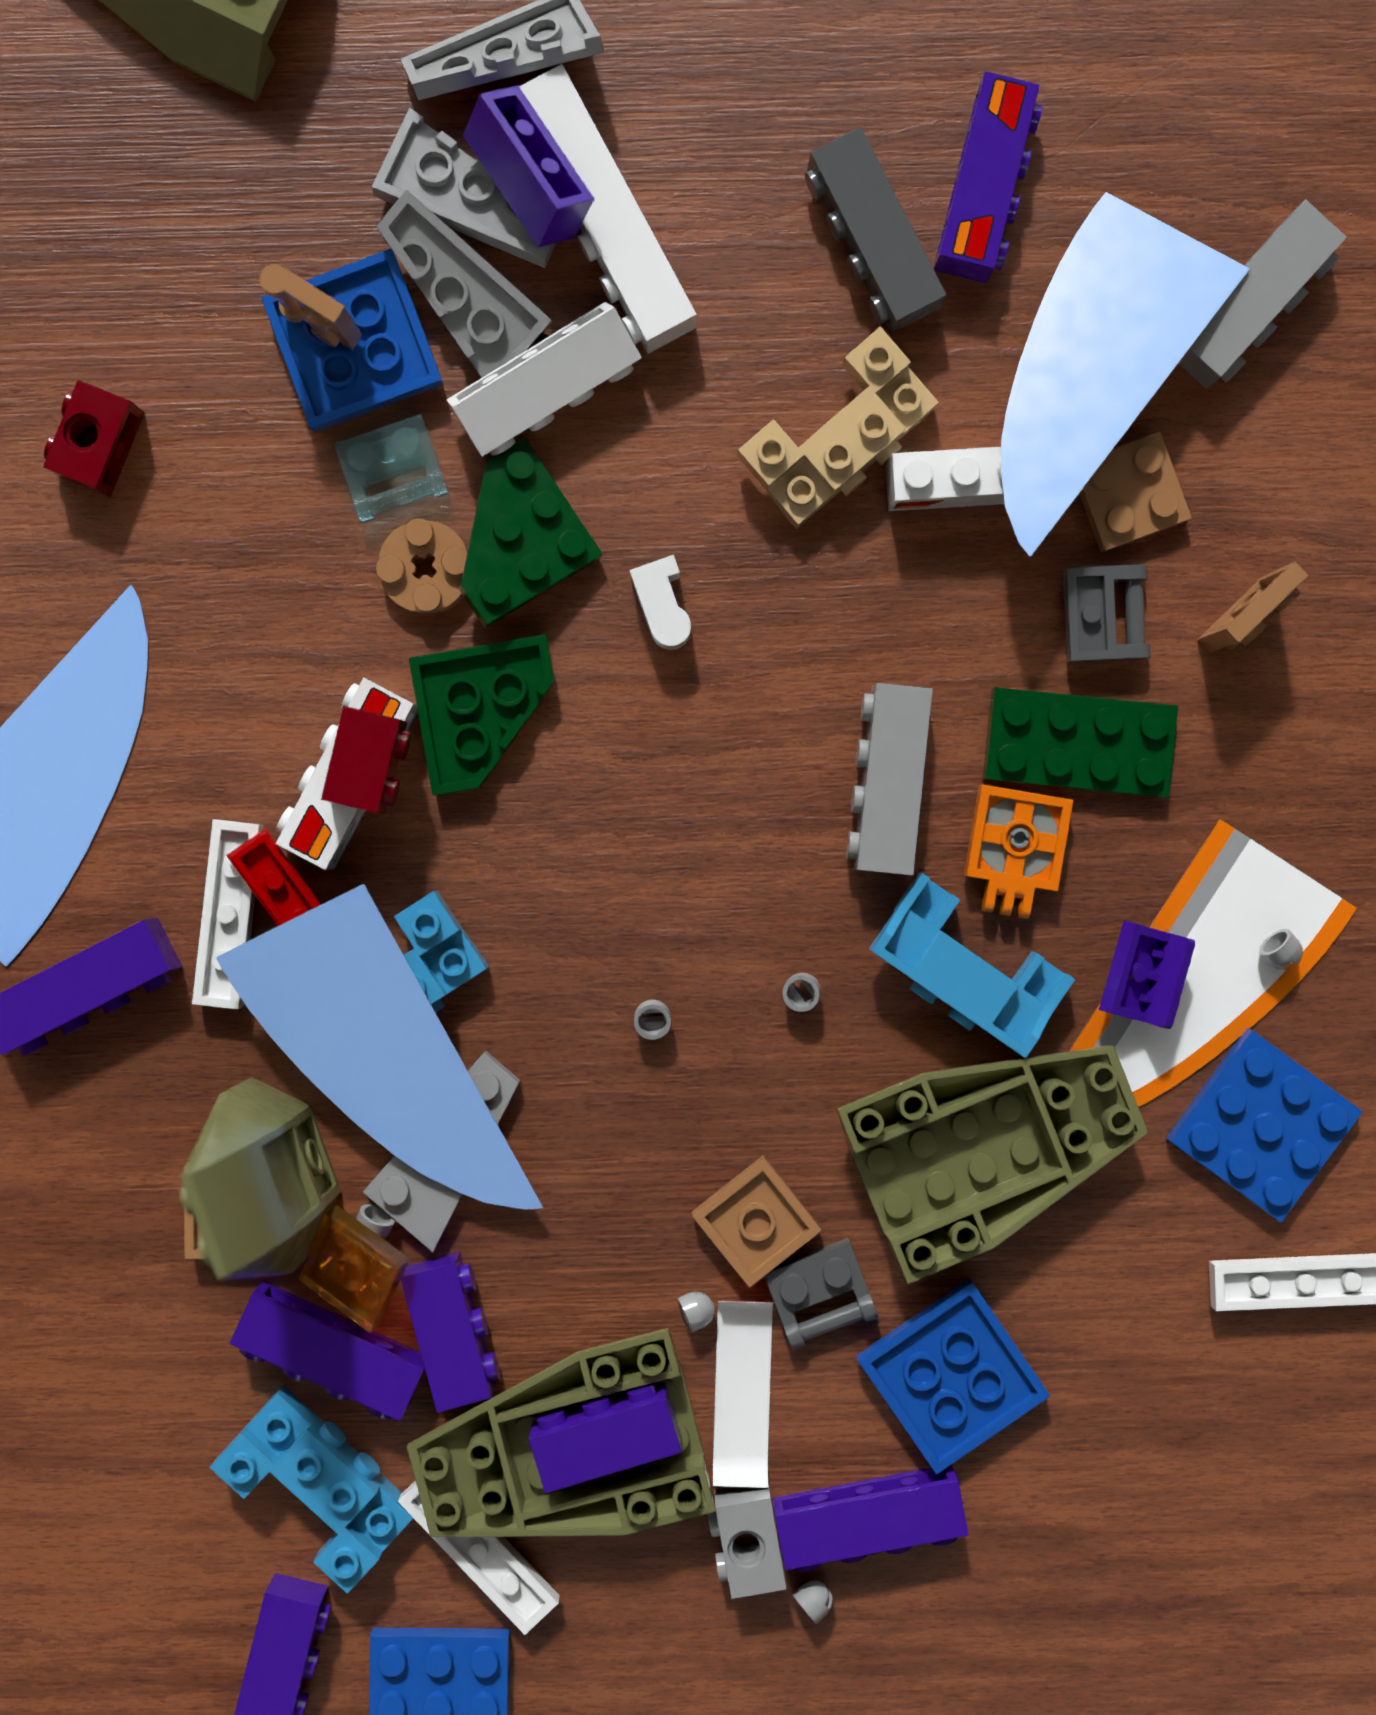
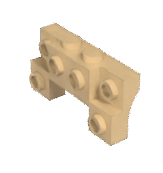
(856, 437)

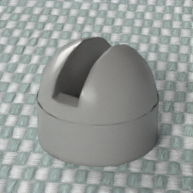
(1281, 949)
(794, 996)
(654, 1026)
(376, 1219)
(696, 1310)
(814, 1599)

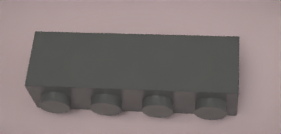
(874, 231)

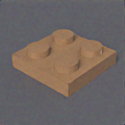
(1134, 494)
(1244, 618)
(756, 1221)

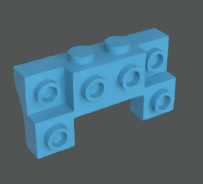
(442, 950)
(976, 991)
(325, 1475)

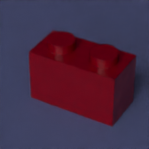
(366, 760)

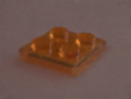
(353, 1268)

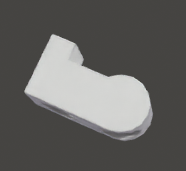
(666, 621)

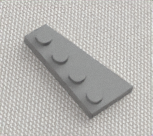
(506, 46)
(453, 189)
(468, 294)
(420, 1202)

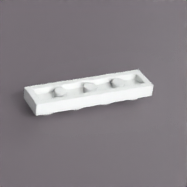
(225, 915)
(1293, 1282)
(495, 1568)

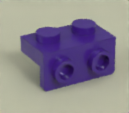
(1147, 975)

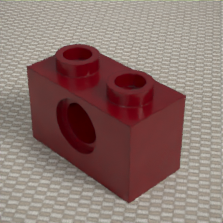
(102, 462)

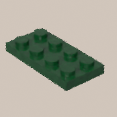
(1080, 742)

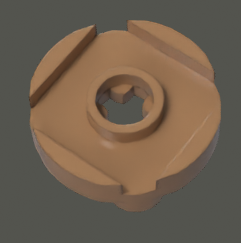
(397, 566)

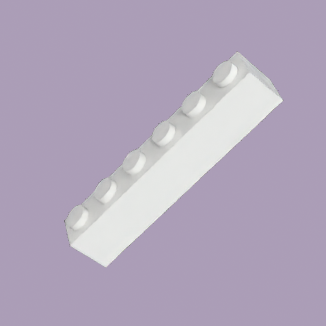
(614, 225)

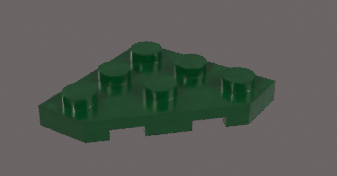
(521, 537)
(476, 706)

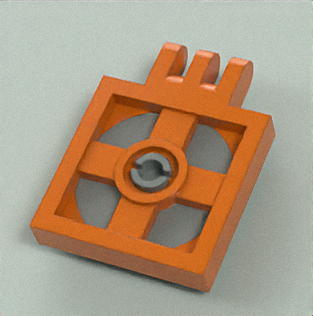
(1017, 845)

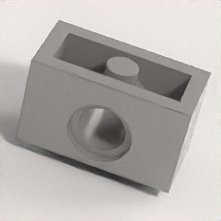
(753, 1567)

